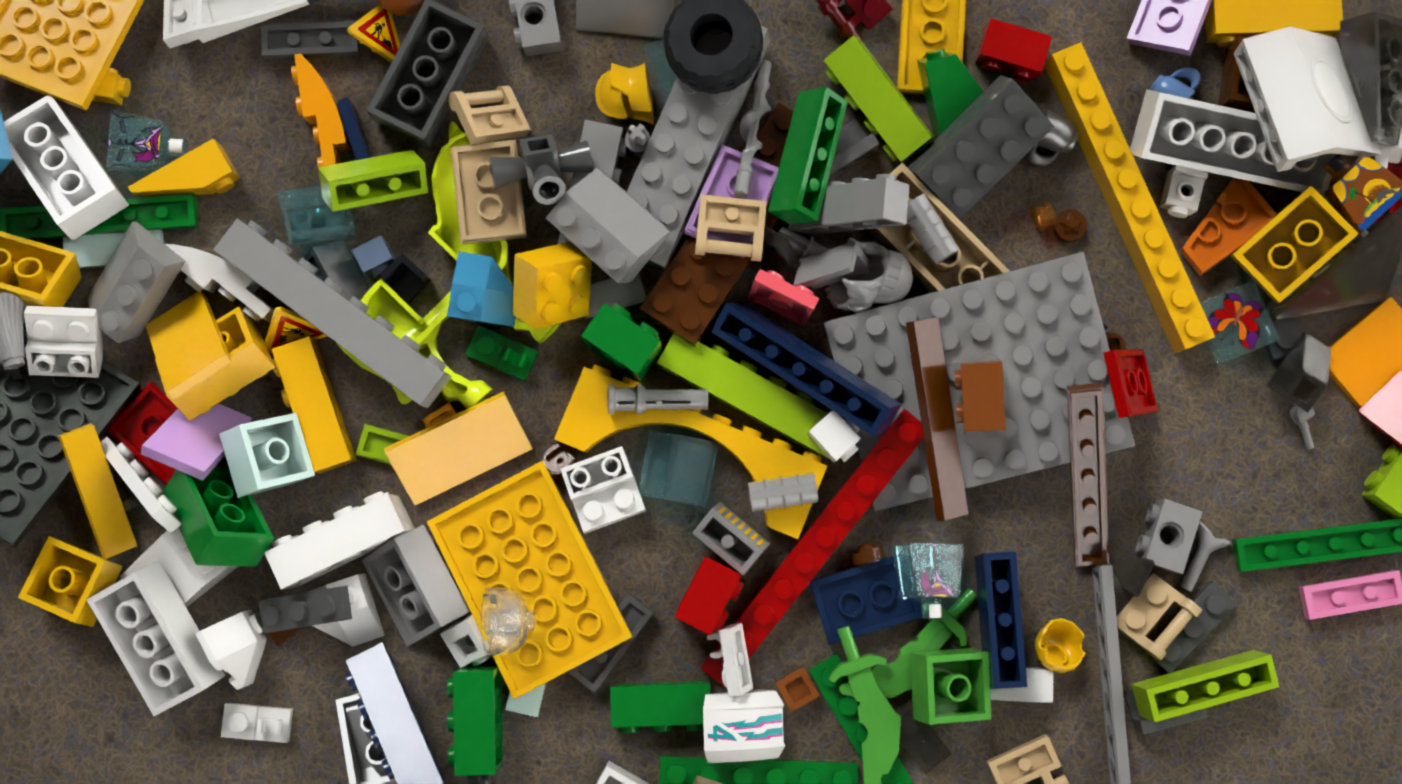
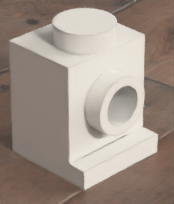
(1172, 197)
(458, 641)

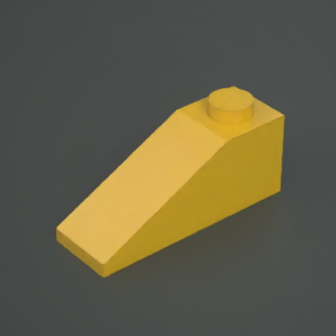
(197, 172)

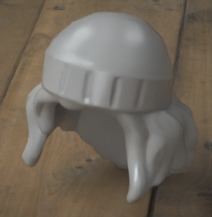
(886, 282)

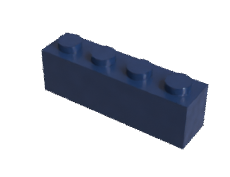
(1001, 618)

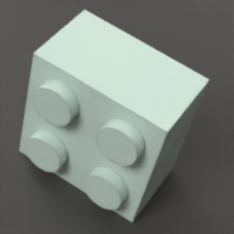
(266, 454)

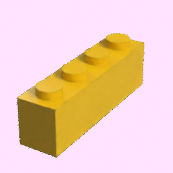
(1254, 17)
(314, 401)

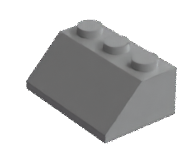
(624, 17)
(608, 226)
(133, 283)
(415, 585)

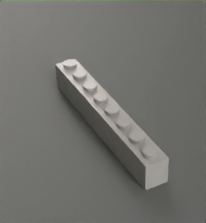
(333, 313)

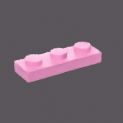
(1351, 594)

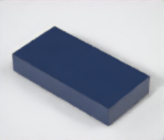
(353, 129)

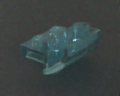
(310, 219)
(678, 468)

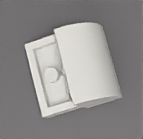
(63, 341)
(603, 489)

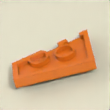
(1227, 226)

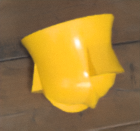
(625, 93)

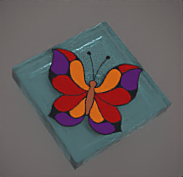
(1238, 322)

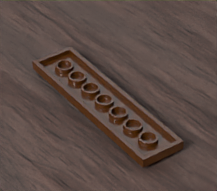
(697, 284)

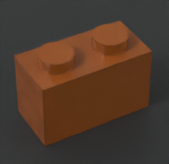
(982, 395)

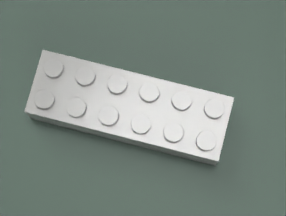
(1217, 142)

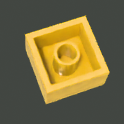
(551, 285)
(65, 580)

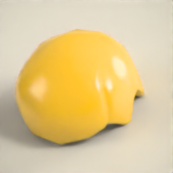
(1060, 645)

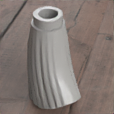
(11, 331)

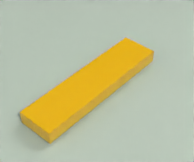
(97, 490)

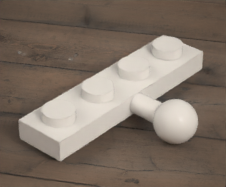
(143, 488)

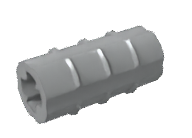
(930, 230)
(782, 492)

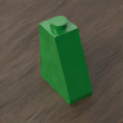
(946, 87)

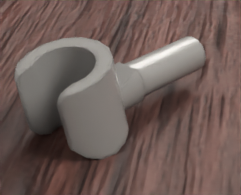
(1300, 418)

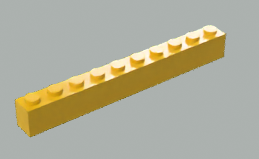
(1128, 199)

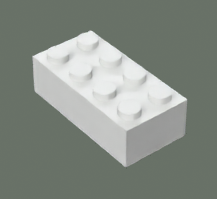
(62, 168)
(338, 541)
(154, 637)

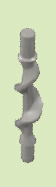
(749, 128)

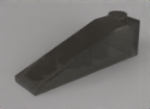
(1374, 64)

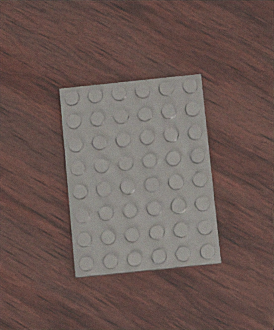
(1032, 319)

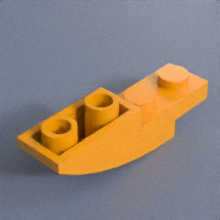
(320, 108)

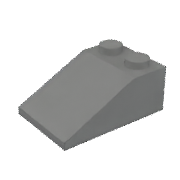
(360, 753)

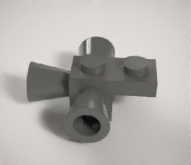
(541, 166)

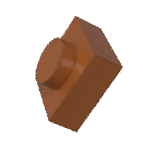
(797, 689)

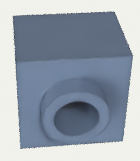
(374, 256)

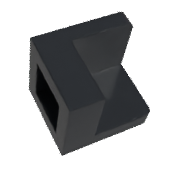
(405, 278)

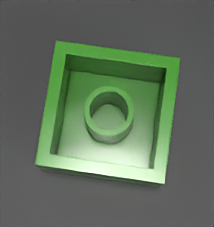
(950, 686)

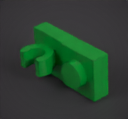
(502, 353)

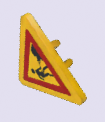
(377, 32)
(288, 327)

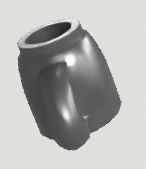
(1059, 139)

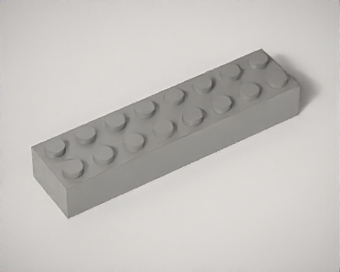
(685, 148)

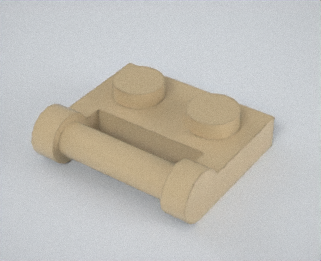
(489, 122)
(731, 217)
(1148, 609)

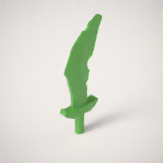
(896, 676)
(874, 710)

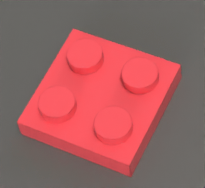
(782, 298)

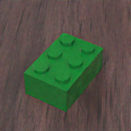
(623, 342)
(216, 522)
(476, 720)

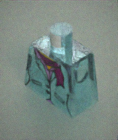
(140, 145)
(929, 574)

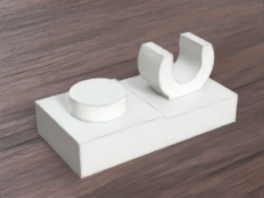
(736, 667)
(256, 722)

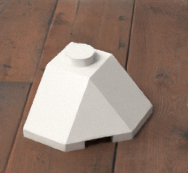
(365, 619)
(235, 646)

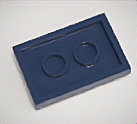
(863, 598)

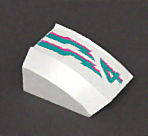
(743, 726)

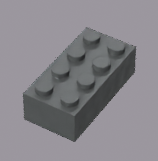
(425, 70)
(981, 146)

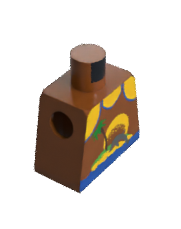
(1361, 190)

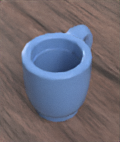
(1172, 86)

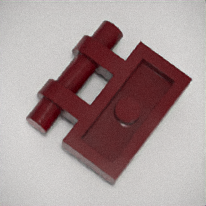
(864, 11)

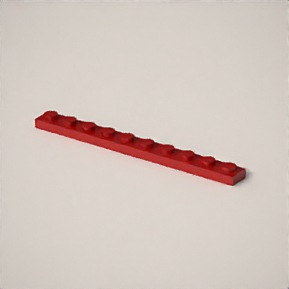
(824, 535)

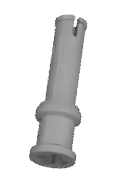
(640, 399)

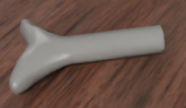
(1206, 544)

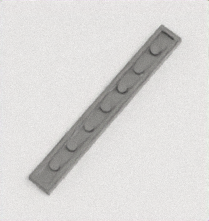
(1111, 674)

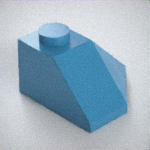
(481, 291)

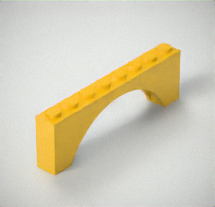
(588, 423)

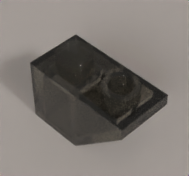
(1303, 372)

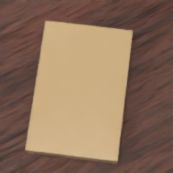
(482, 210)

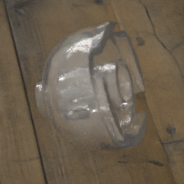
(505, 621)

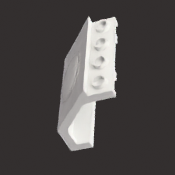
(1303, 97)

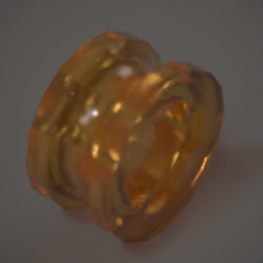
(1043, 216)

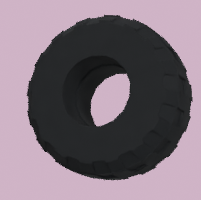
(719, 71)

